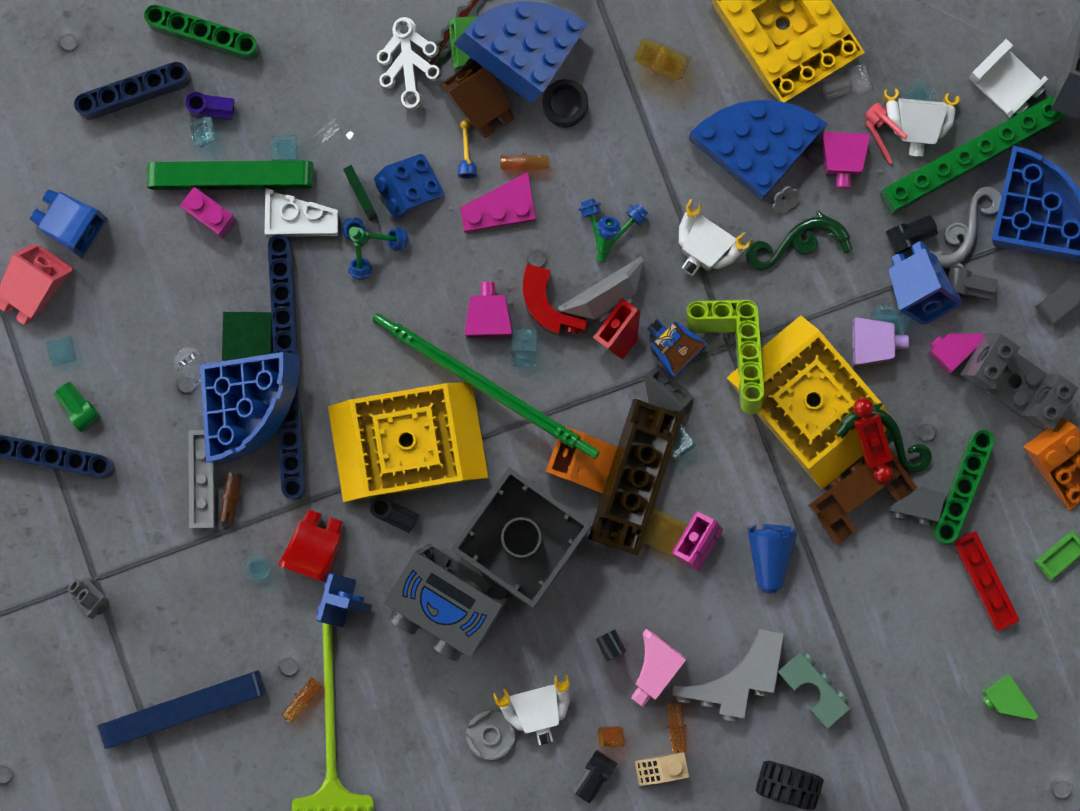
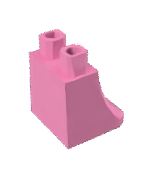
(658, 668)

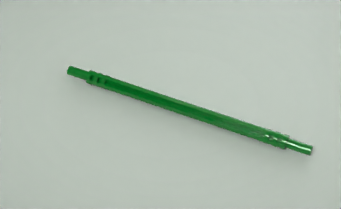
(488, 387)

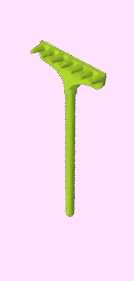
(332, 794)

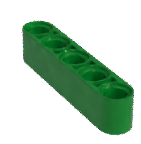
(191, 27)
(963, 473)

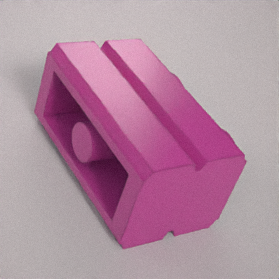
(208, 212)
(697, 541)

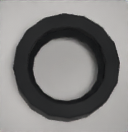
(568, 85)

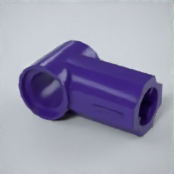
(212, 106)

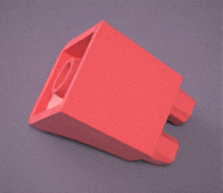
(31, 281)

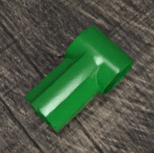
(80, 411)

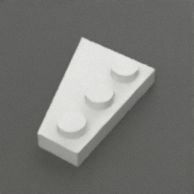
(298, 218)

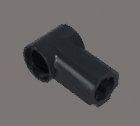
(904, 236)
(396, 514)
(611, 645)
(597, 771)

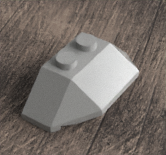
(604, 296)

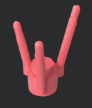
(878, 116)

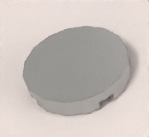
(490, 735)

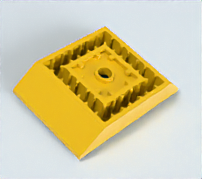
(795, 57)
(801, 364)
(444, 446)

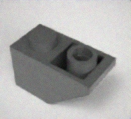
(920, 504)

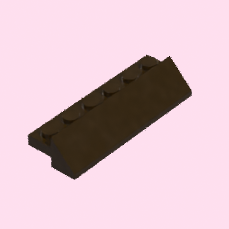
(635, 477)

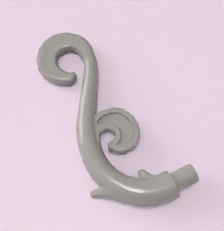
(968, 233)

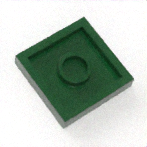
(360, 192)
(246, 334)

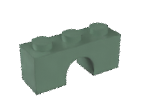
(829, 705)

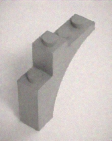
(731, 691)

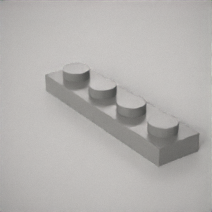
(200, 484)

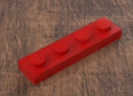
(986, 581)

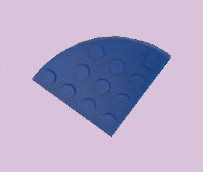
(522, 43)
(758, 141)
(1038, 208)
(245, 402)

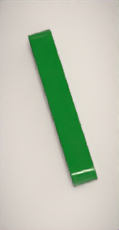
(230, 175)

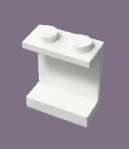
(1007, 80)

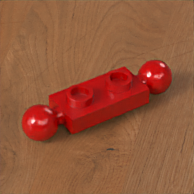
(873, 440)

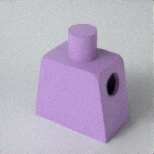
(875, 342)

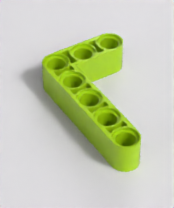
(743, 319)

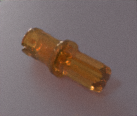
(524, 162)
(302, 699)
(676, 727)

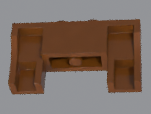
(853, 491)

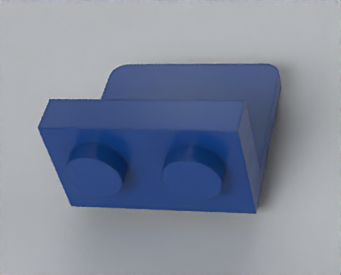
(407, 185)

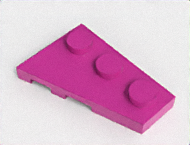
(500, 207)

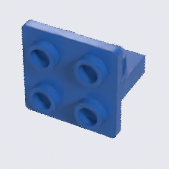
(337, 600)

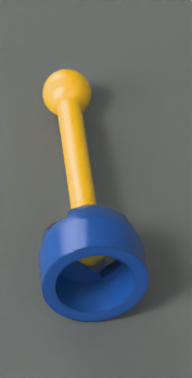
(466, 168)

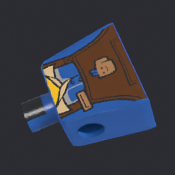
(675, 346)

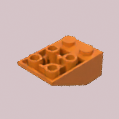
(1058, 460)
(580, 468)

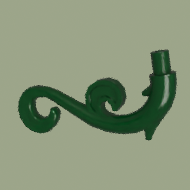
(835, 228)
(892, 434)

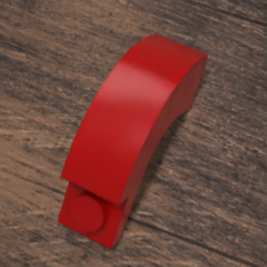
(534, 292)

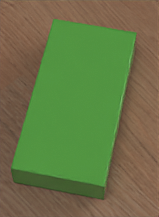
(1059, 556)

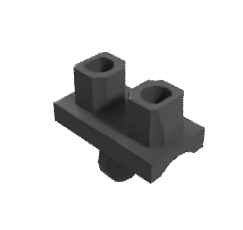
(88, 597)

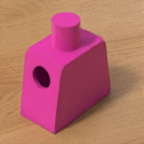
(844, 155)
(488, 314)

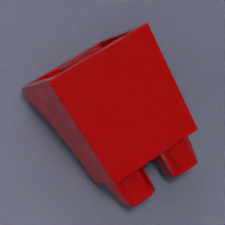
(312, 548)

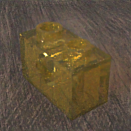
(662, 58)

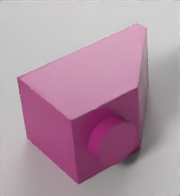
(953, 349)

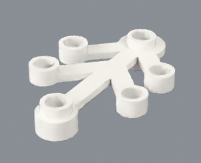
(407, 60)

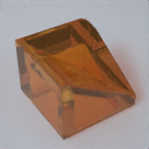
(610, 736)

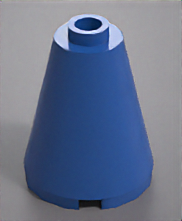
(771, 554)

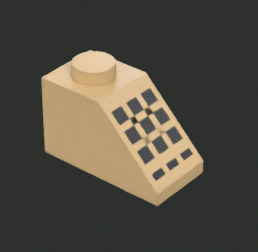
(661, 769)

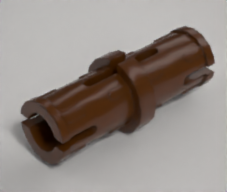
(230, 497)

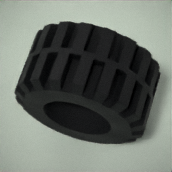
(789, 785)

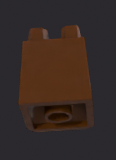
(478, 97)

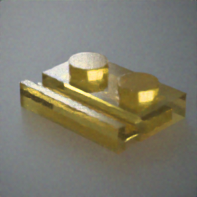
(664, 531)

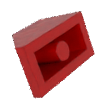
(620, 329)

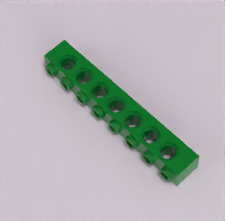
(970, 155)

